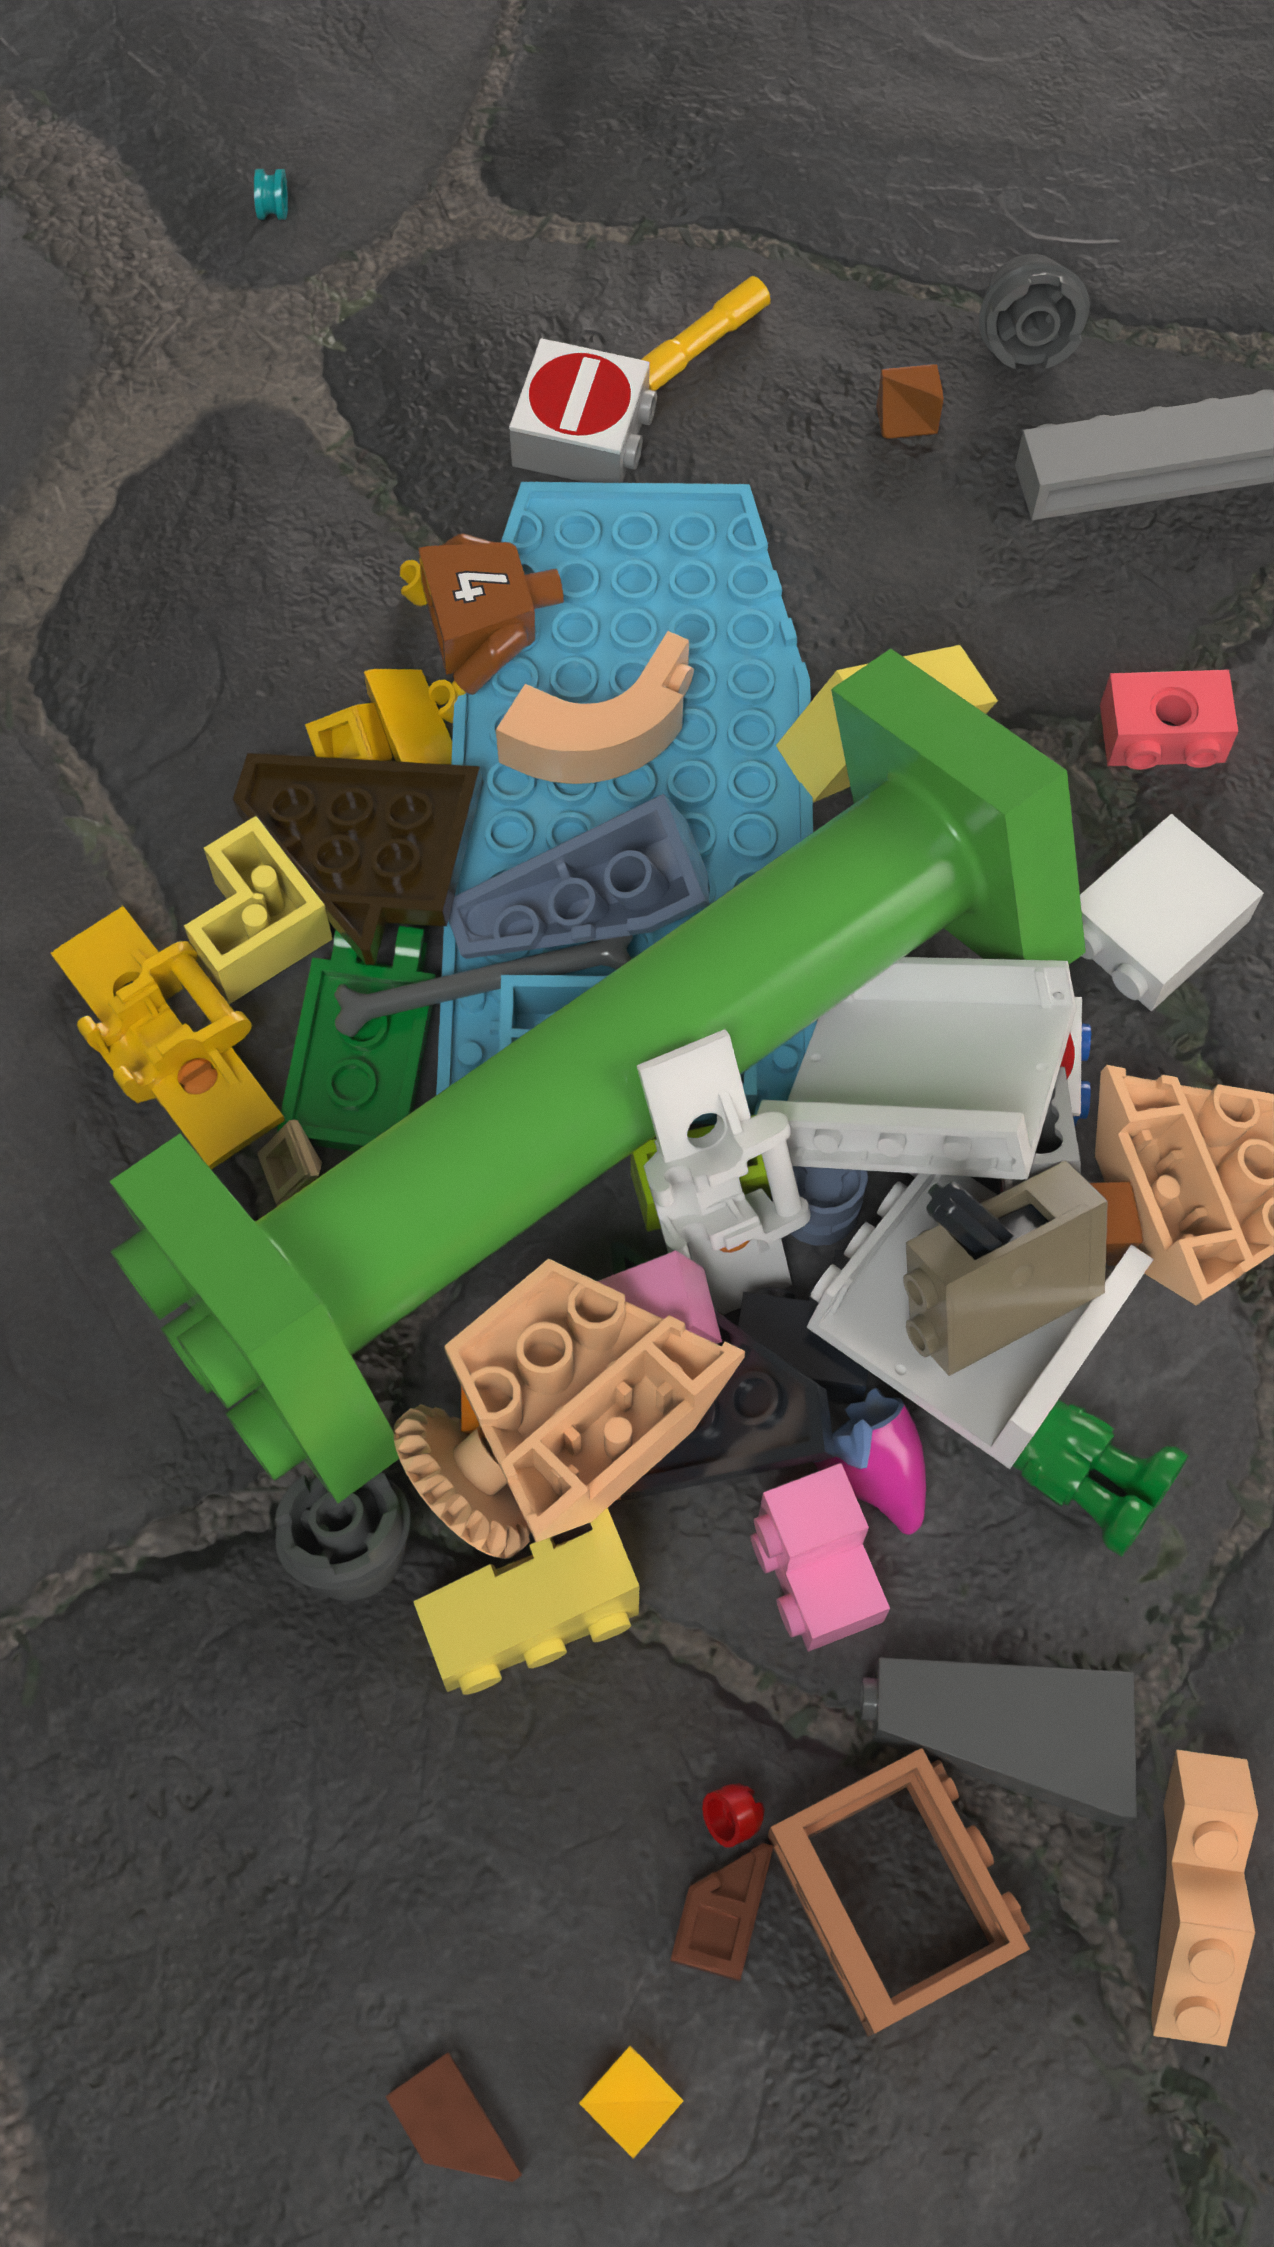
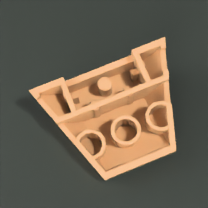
(1196, 1175)
(582, 1391)

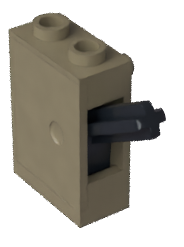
(1003, 1264)

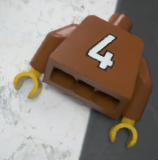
(477, 609)

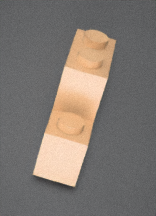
(1206, 1898)

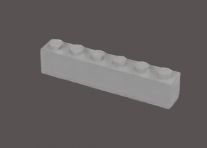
(1147, 455)

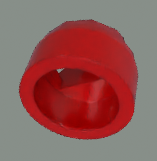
(732, 1814)

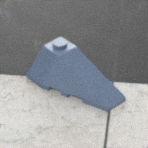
(596, 886)

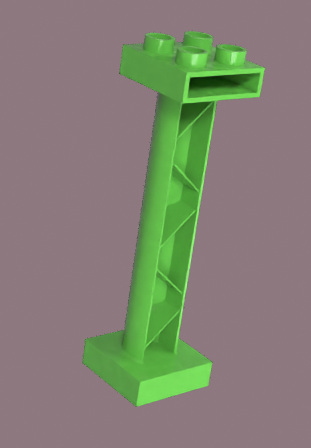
(944, 832)

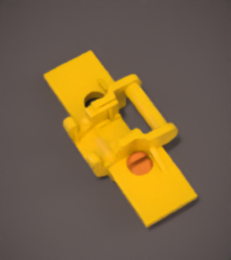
(148, 1047)

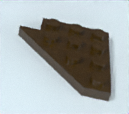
(367, 835)

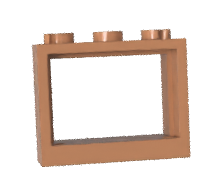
(965, 1856)

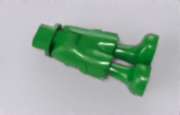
(1077, 1442)

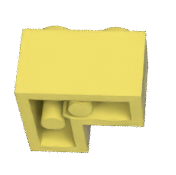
(267, 914)

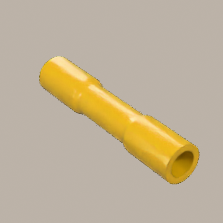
(724, 317)

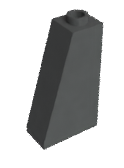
(1020, 1727)

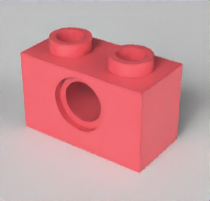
(1192, 700)

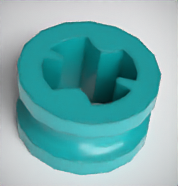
(270, 194)

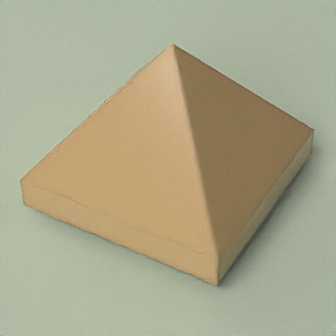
(289, 1161)

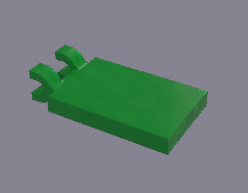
(366, 1083)

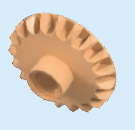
(460, 1480)

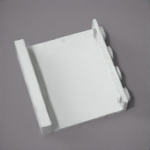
(934, 1069)
(992, 1401)

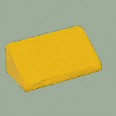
(409, 716)

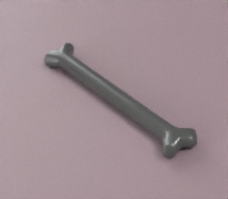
(360, 1007)

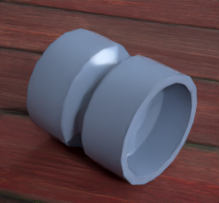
(835, 1202)

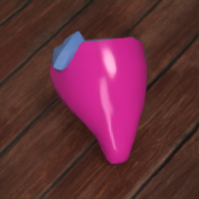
(883, 1459)

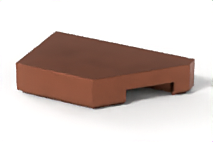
(722, 1916)
(450, 2123)

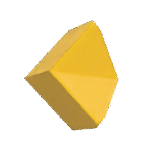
(350, 734)
(631, 2102)

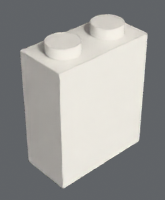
(1164, 912)

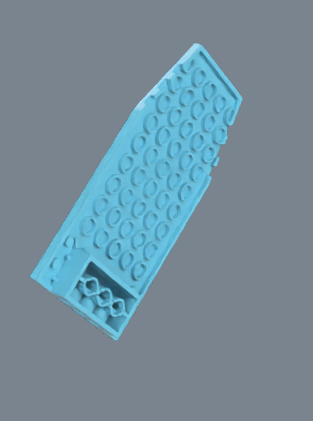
(629, 572)

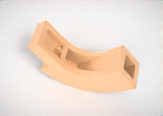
(600, 739)

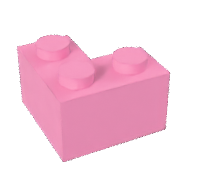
(815, 1544)

